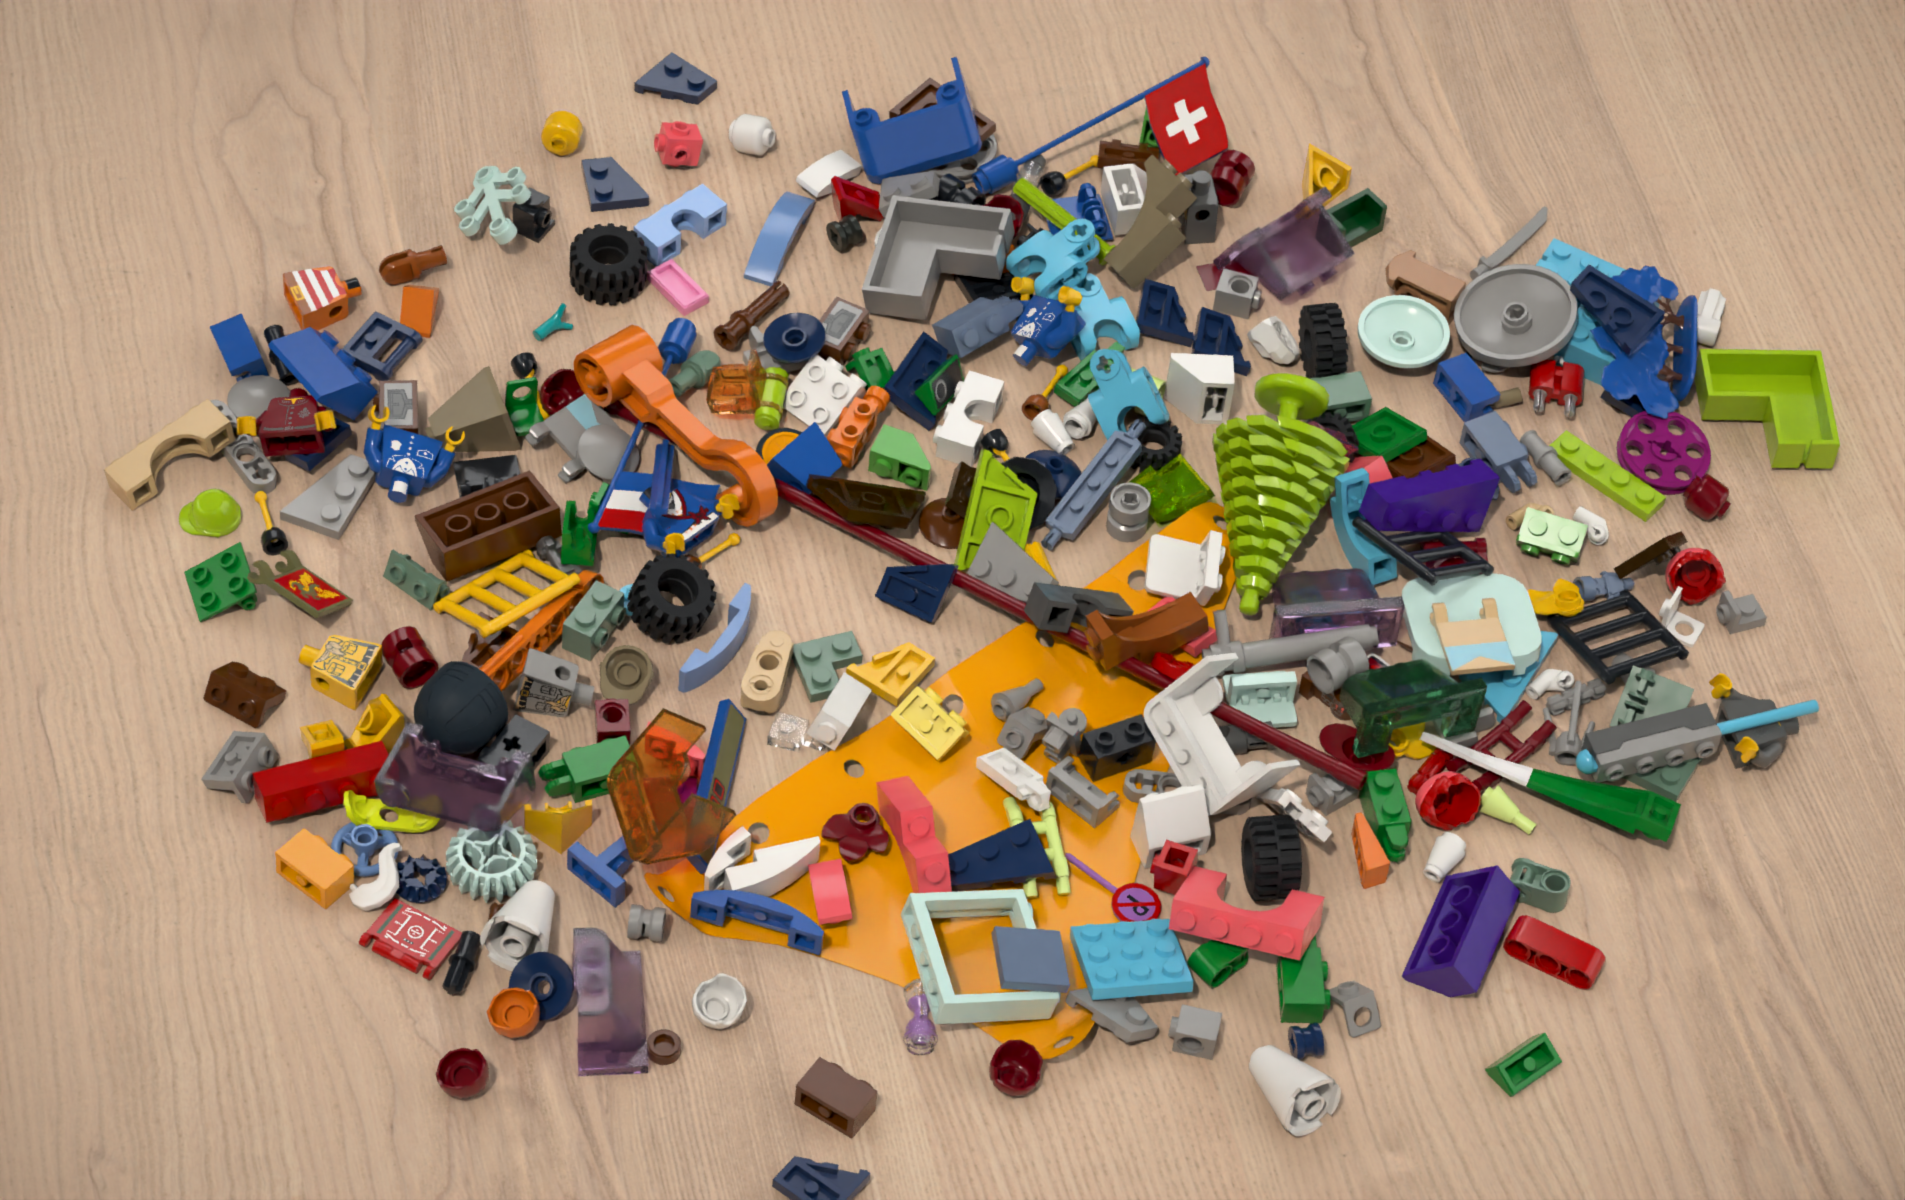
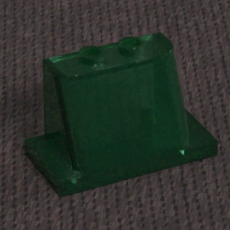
(1405, 697)

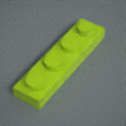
(1608, 477)

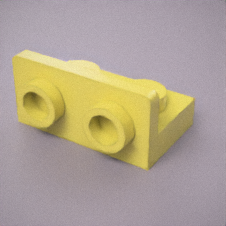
(930, 722)

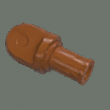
(409, 264)

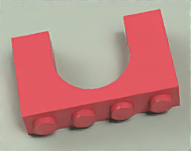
(1281, 931)

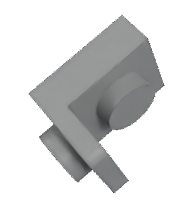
(1740, 613)
(1329, 793)

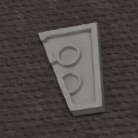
(332, 499)
(1007, 565)

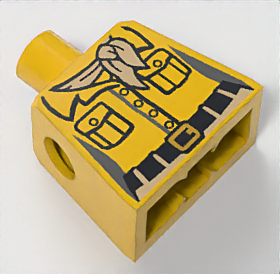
(343, 668)

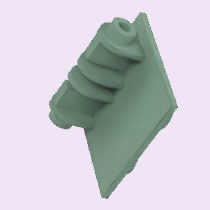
(1649, 696)

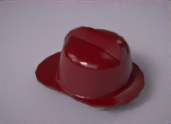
(1338, 742)

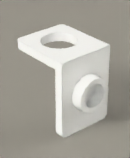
(1672, 617)

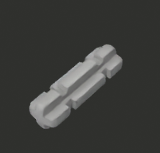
(1593, 690)

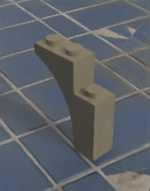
(1156, 227)

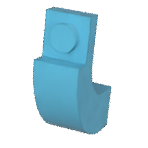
(1358, 549)

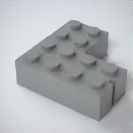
(930, 239)

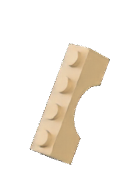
(199, 431)

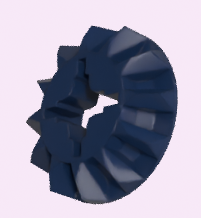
(411, 888)

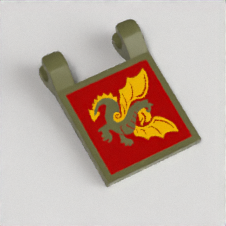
(300, 586)

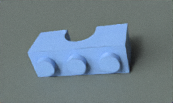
(694, 211)

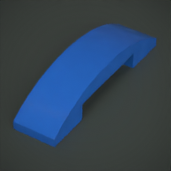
(760, 910)

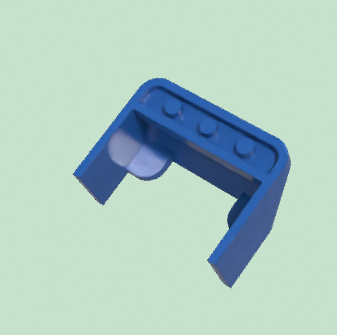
(919, 137)

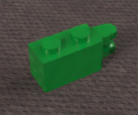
(584, 769)
(1386, 811)
(1302, 987)

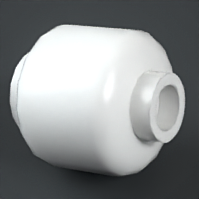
(751, 134)

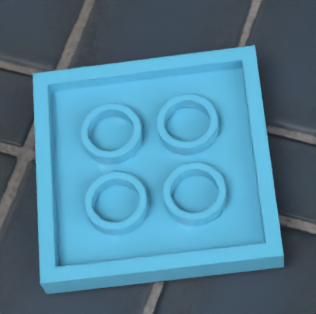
(1130, 959)

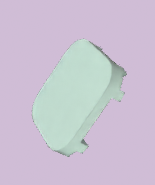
(1463, 602)

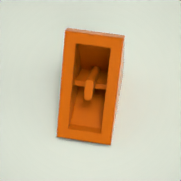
(419, 308)

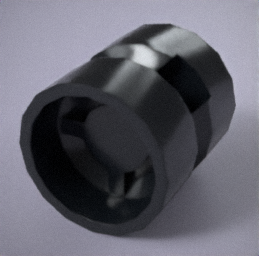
(954, 190)

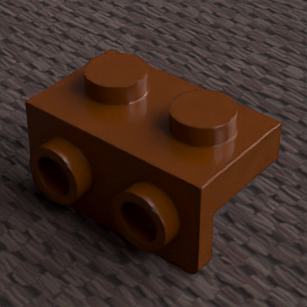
(242, 693)

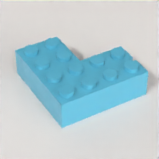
(1582, 347)

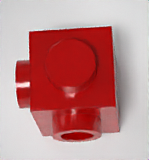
(1173, 866)

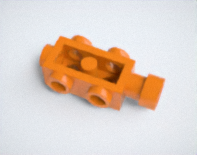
(857, 425)

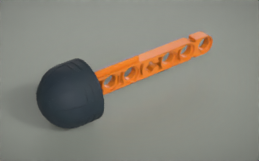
(465, 703)

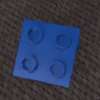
(1085, 206)

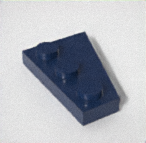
(913, 370)
(1002, 857)

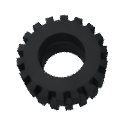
(590, 260)
(684, 581)
(1271, 857)

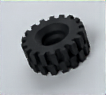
(1322, 340)

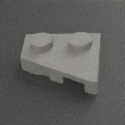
(917, 185)

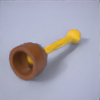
(1037, 403)

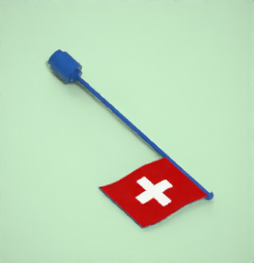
(1179, 115)

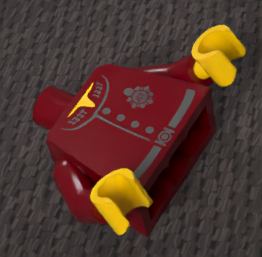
(290, 425)

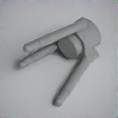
(1568, 744)

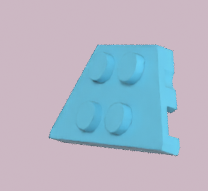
(1506, 690)

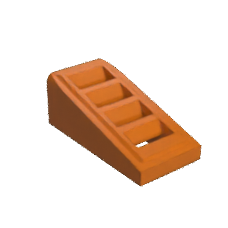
(1370, 856)

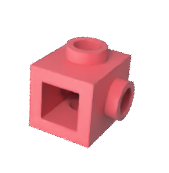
(678, 144)

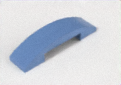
(776, 237)
(704, 666)

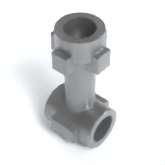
(550, 549)

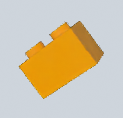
(315, 868)

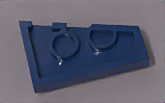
(1616, 308)

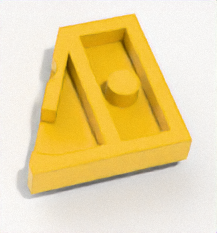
(895, 672)

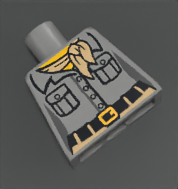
(549, 686)

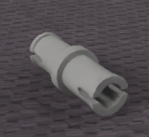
(1546, 457)

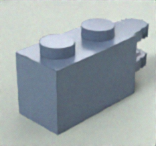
(976, 324)
(1497, 447)

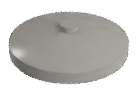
(1516, 315)

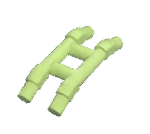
(1054, 852)

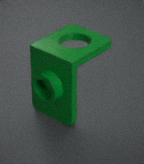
(523, 410)

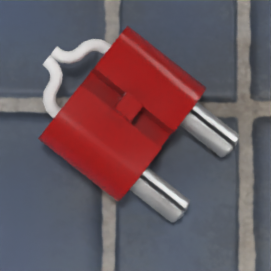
(1557, 383)

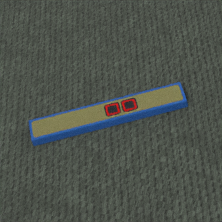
(719, 766)

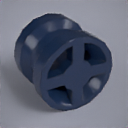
(1306, 1041)

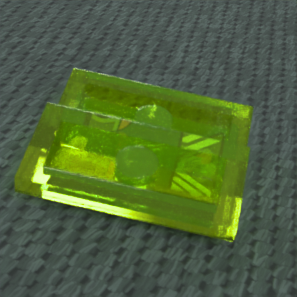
(1173, 489)

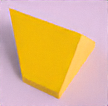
(1322, 171)
(378, 722)
(558, 826)

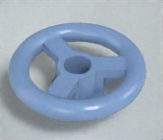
(365, 841)

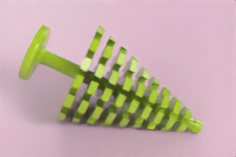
(1274, 479)

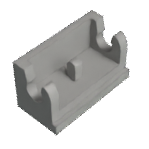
(1080, 793)

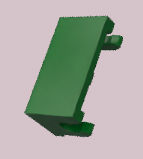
(577, 541)

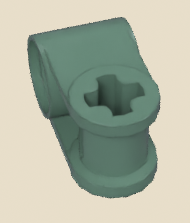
(1540, 885)

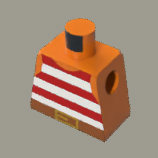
(318, 296)

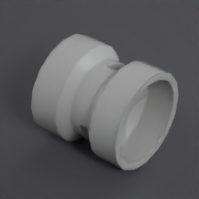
(646, 923)

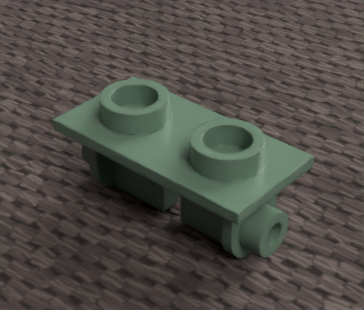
(414, 580)

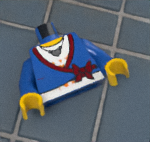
(685, 519)

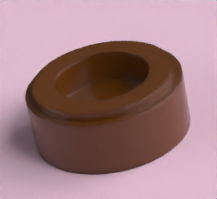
(663, 1047)

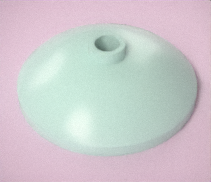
(1403, 331)

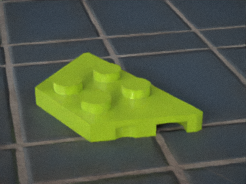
(995, 498)

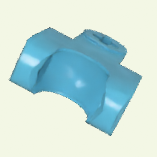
(1057, 256)
(1103, 318)
(1121, 391)

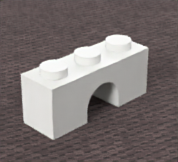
(974, 400)

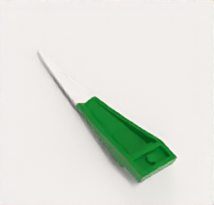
(1613, 804)

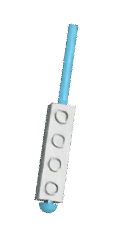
(1668, 739)

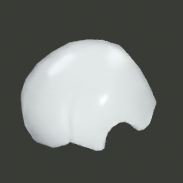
(719, 1001)

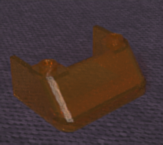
(647, 797)

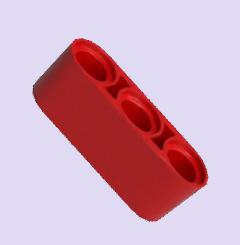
(1554, 952)

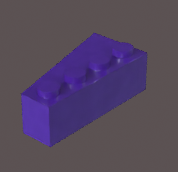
(1432, 501)

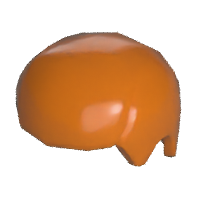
(514, 1012)

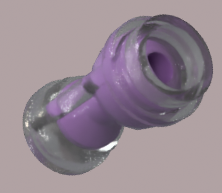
(920, 1031)

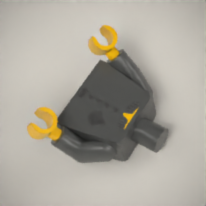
(1754, 745)

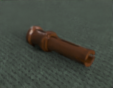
(742, 320)

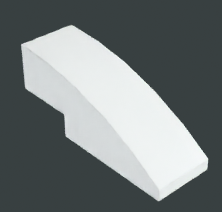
(773, 867)

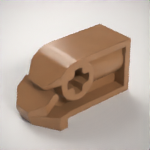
(1417, 279)

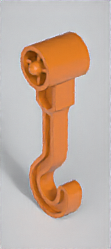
(630, 371)

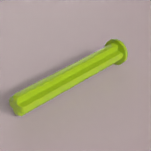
(1054, 212)

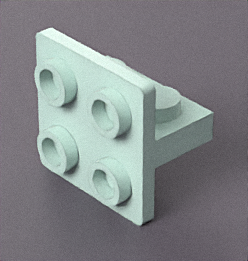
(1263, 696)

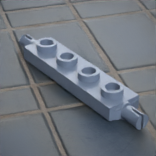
(1094, 485)

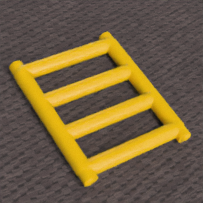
(509, 611)

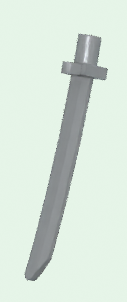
(1511, 245)

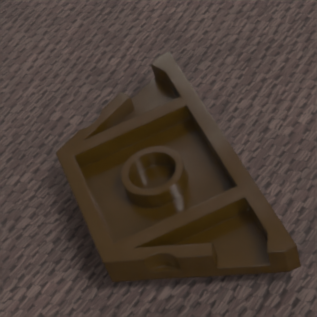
(868, 502)

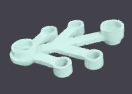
(487, 182)

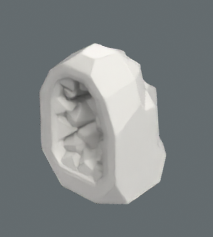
(1274, 341)

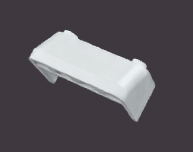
(1196, 746)

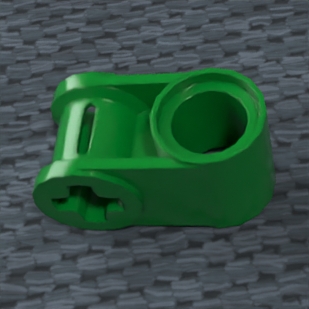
(1217, 961)

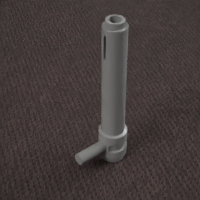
(1282, 648)

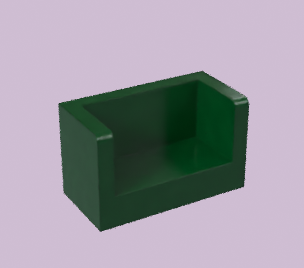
(1359, 216)

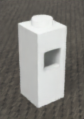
(839, 711)

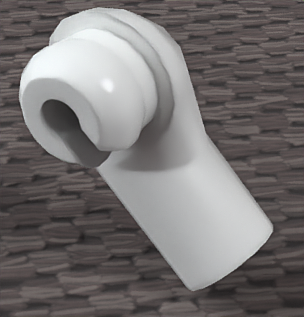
(1597, 526)
(1550, 681)

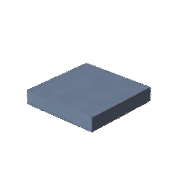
(1030, 959)

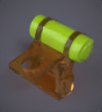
(749, 391)

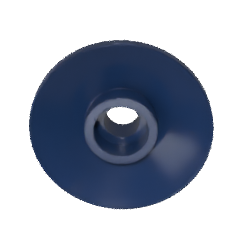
(794, 337)
(1062, 468)
(542, 968)

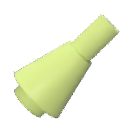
(1500, 806)

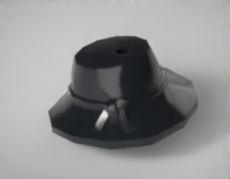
(1040, 480)

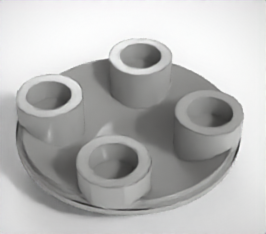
(253, 395)
(602, 449)

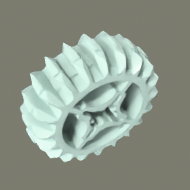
(497, 869)

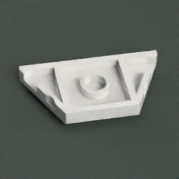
(1307, 821)

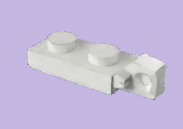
(1015, 777)

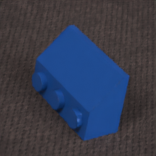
(325, 370)

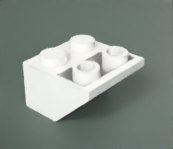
(1123, 195)
(1201, 386)
(1172, 816)

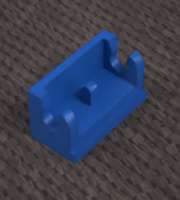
(238, 347)
(1465, 387)

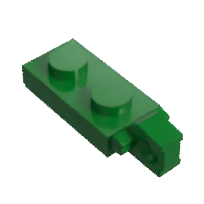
(1080, 380)

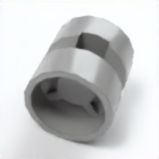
(1128, 512)
(1335, 664)

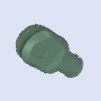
(695, 372)

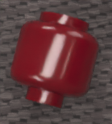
(1706, 497)

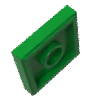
(1387, 434)

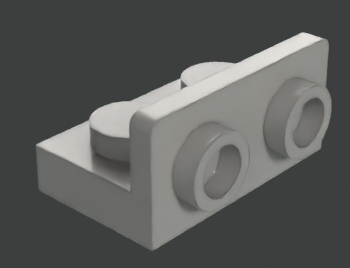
(237, 761)

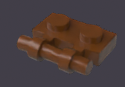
(1118, 153)

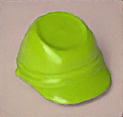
(211, 514)

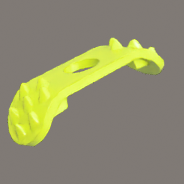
(367, 811)

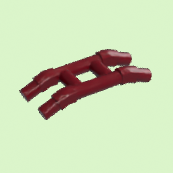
(1503, 733)

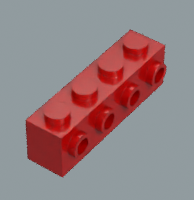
(318, 781)

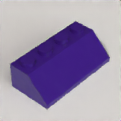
(1462, 932)

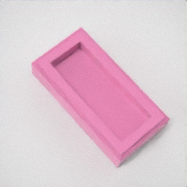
(677, 287)

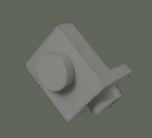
(1022, 730)

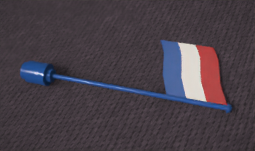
(621, 504)

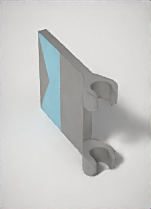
(566, 429)

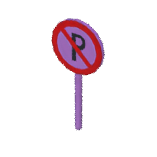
(1130, 901)

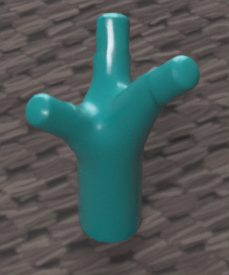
(552, 324)

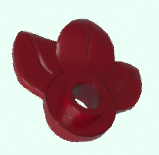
(855, 836)

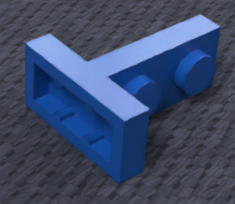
(601, 872)

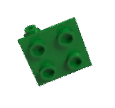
(221, 583)

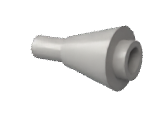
(1014, 699)

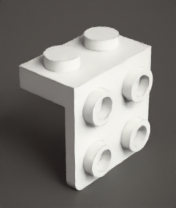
(822, 393)
(1184, 567)

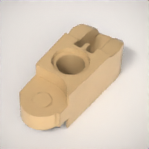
(767, 672)

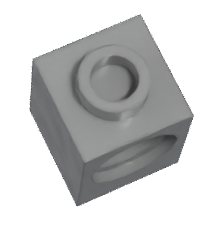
(1237, 294)
(1195, 1031)

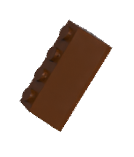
(488, 525)

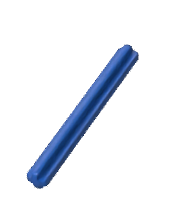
(661, 479)

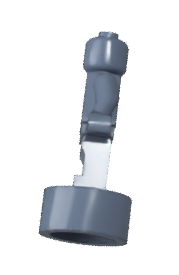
(1608, 586)

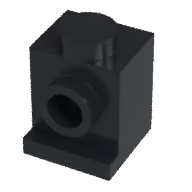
(533, 216)

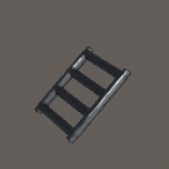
(1415, 559)
(1639, 615)

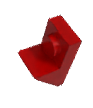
(854, 199)

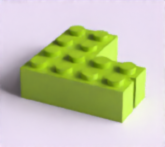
(1781, 390)

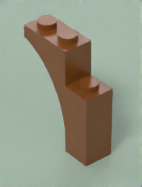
(1144, 634)

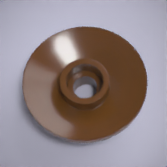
(941, 524)

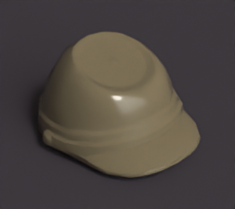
(625, 673)

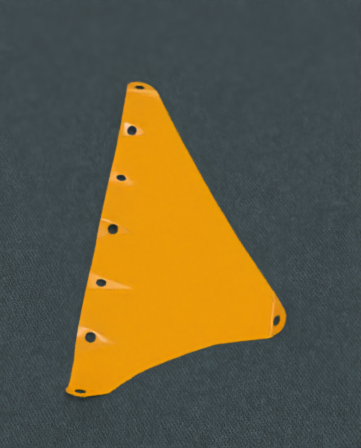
(969, 809)

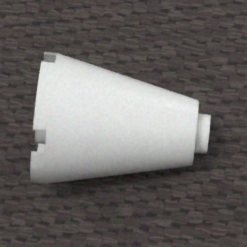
(520, 925)
(1294, 1089)

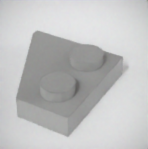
(1120, 1015)

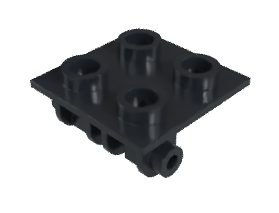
(482, 473)

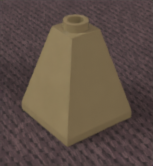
(477, 412)

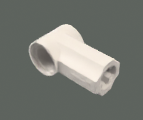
(1710, 310)

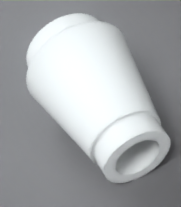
(1080, 420)
(1052, 431)
(1444, 856)

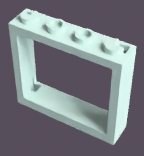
(969, 1008)

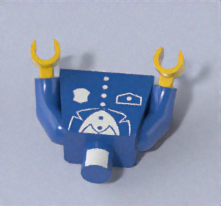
(1044, 323)
(406, 459)

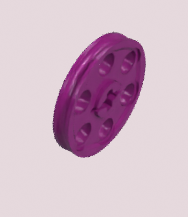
(1662, 438)

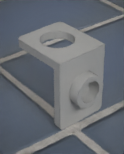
(1352, 997)

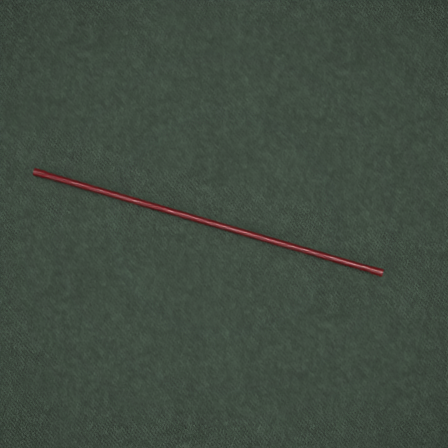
(1338, 769)

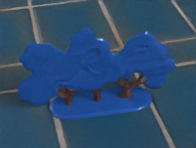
(1639, 371)

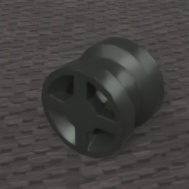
(844, 232)

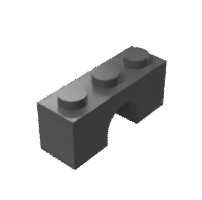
(1057, 606)

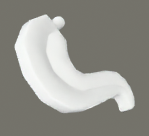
(383, 889)

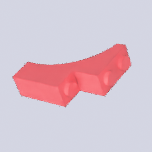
(913, 827)

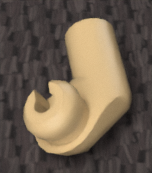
(1516, 518)

